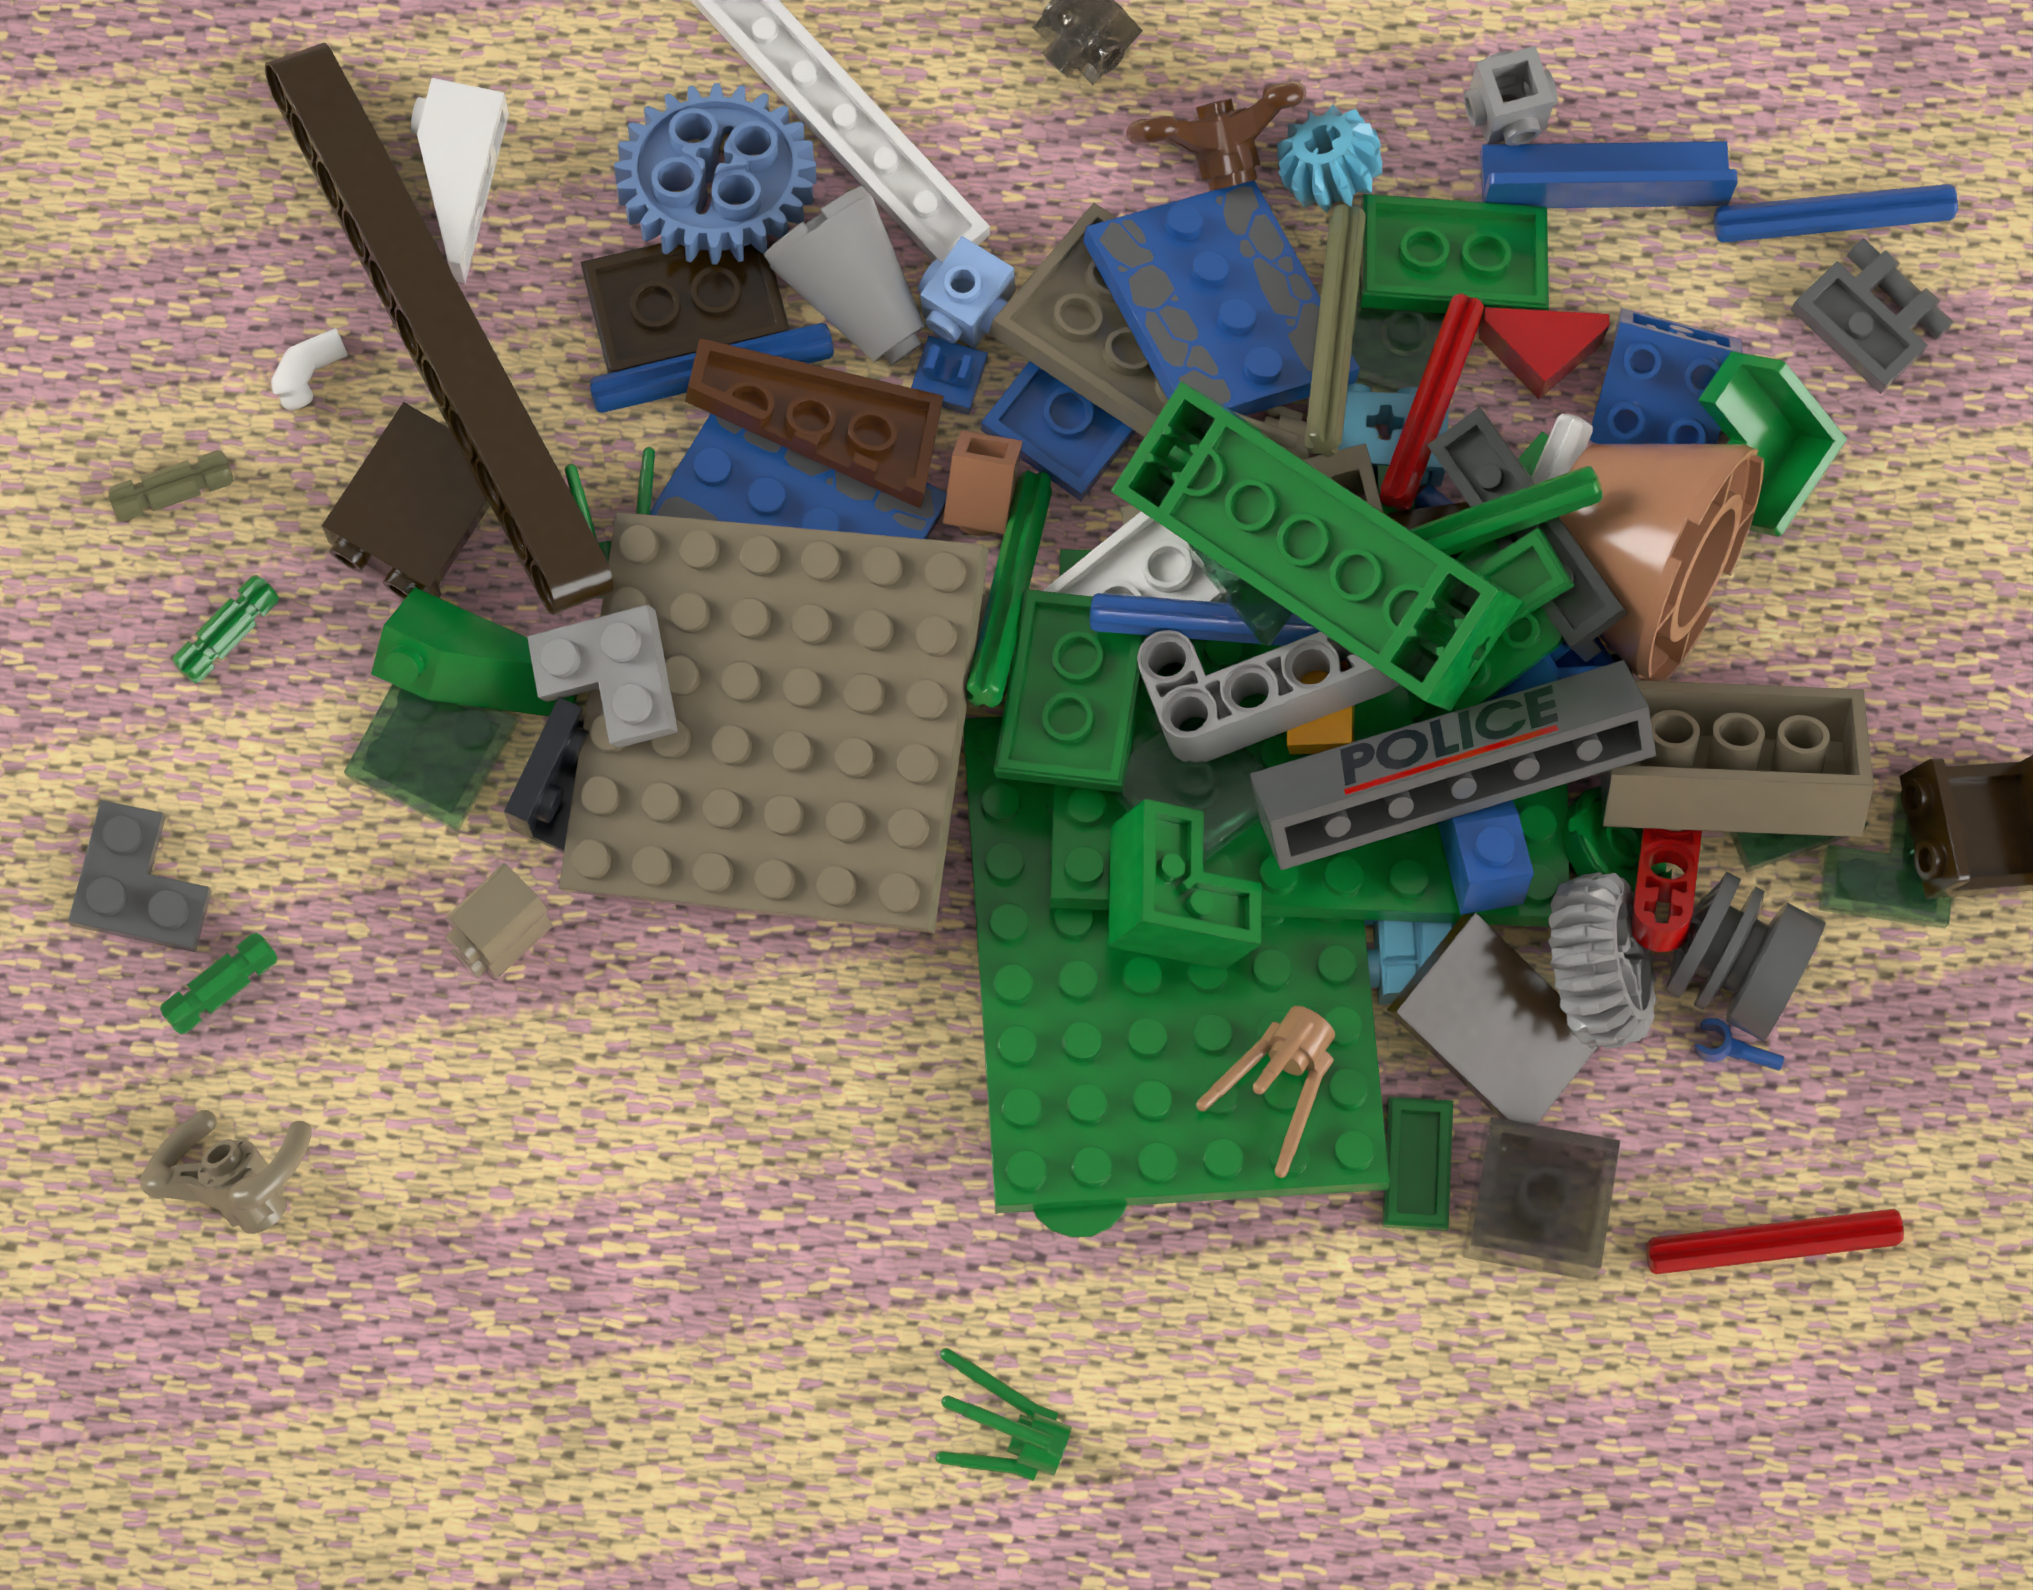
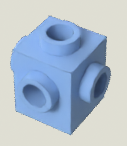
(965, 293)

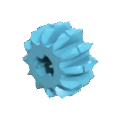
(1329, 158)

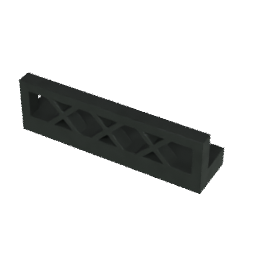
(1487, 469)

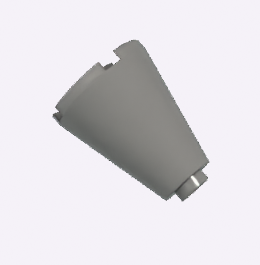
(852, 276)

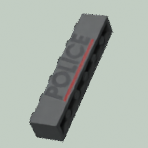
(1453, 764)

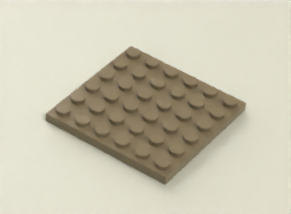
(809, 716)

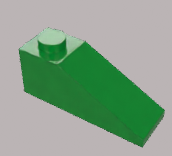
(457, 657)

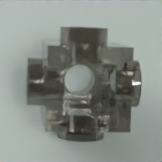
(1086, 36)

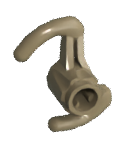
(230, 1175)

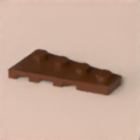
(831, 416)

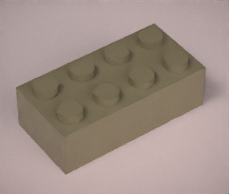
(1747, 761)

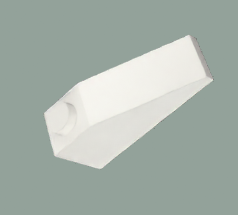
(460, 145)

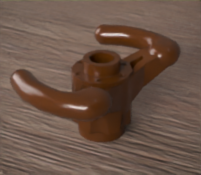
(1221, 135)

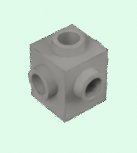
(1521, 82)

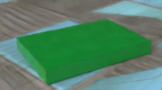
(1432, 249)
(1068, 697)

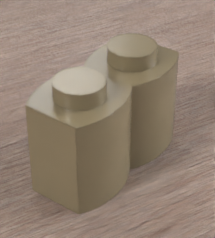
(497, 924)

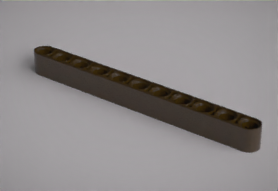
(439, 330)

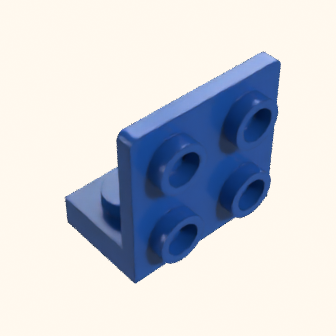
(1656, 382)

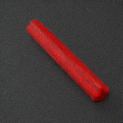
(1431, 402)
(1774, 1241)

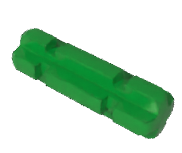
(225, 629)
(218, 983)

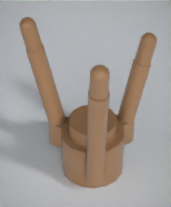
(1292, 1046)

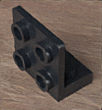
(546, 786)

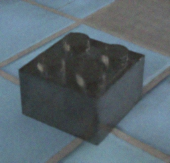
(1541, 1198)

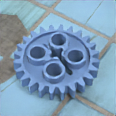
(768, 184)

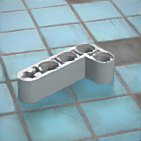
(1270, 674)

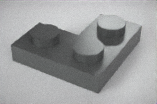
(121, 894)

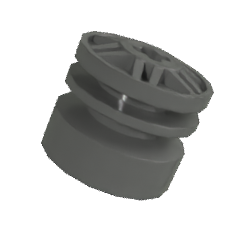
(1745, 956)

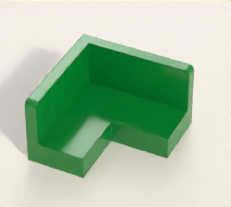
(1770, 409)
(1166, 901)

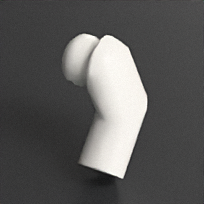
(299, 365)

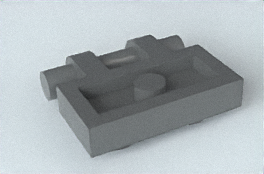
(1861, 326)

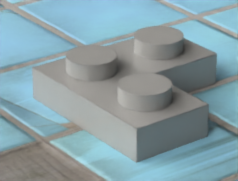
(620, 658)

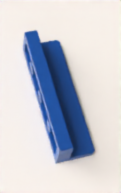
(1608, 174)

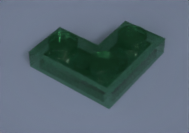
(1881, 882)

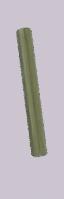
(1335, 330)

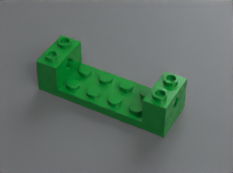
(1315, 547)

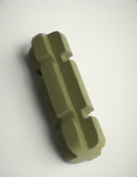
(170, 485)

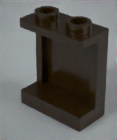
(408, 506)
(1971, 826)

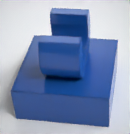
(950, 372)

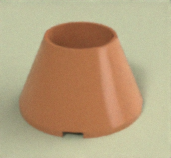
(1664, 538)

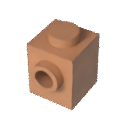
(982, 483)

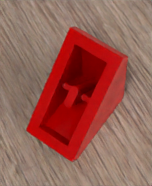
(1542, 344)

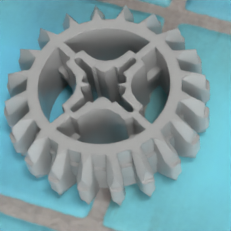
(1598, 964)

